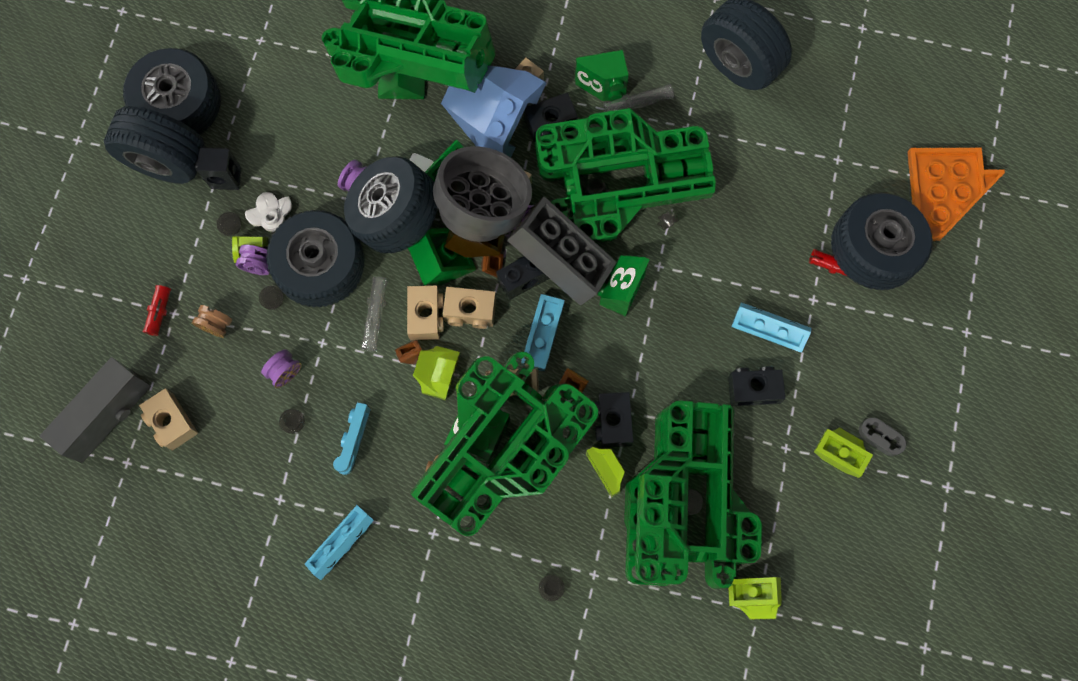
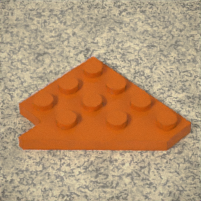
(947, 184)

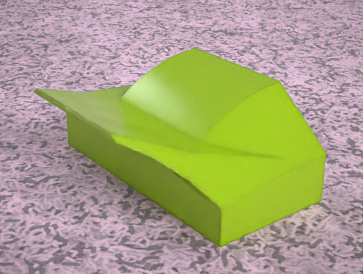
(436, 370)
(843, 452)
(607, 468)
(756, 596)

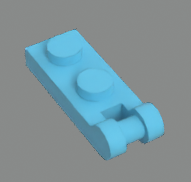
(351, 440)

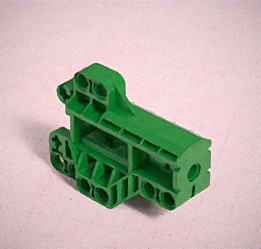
(413, 40)
(639, 147)
(474, 413)
(669, 474)

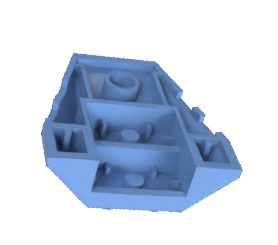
(495, 107)

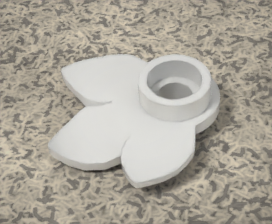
(269, 211)

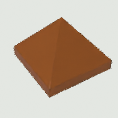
(491, 264)
(409, 353)
(574, 380)

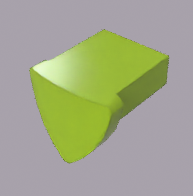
(237, 241)

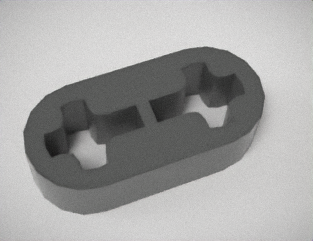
(879, 441)

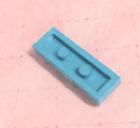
(771, 327)
(543, 330)
(338, 542)

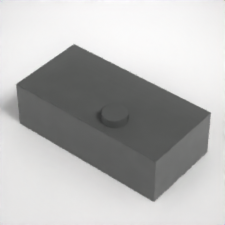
(562, 251)
(95, 411)

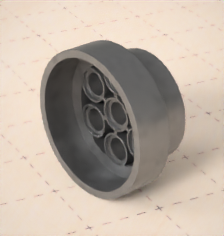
(481, 193)

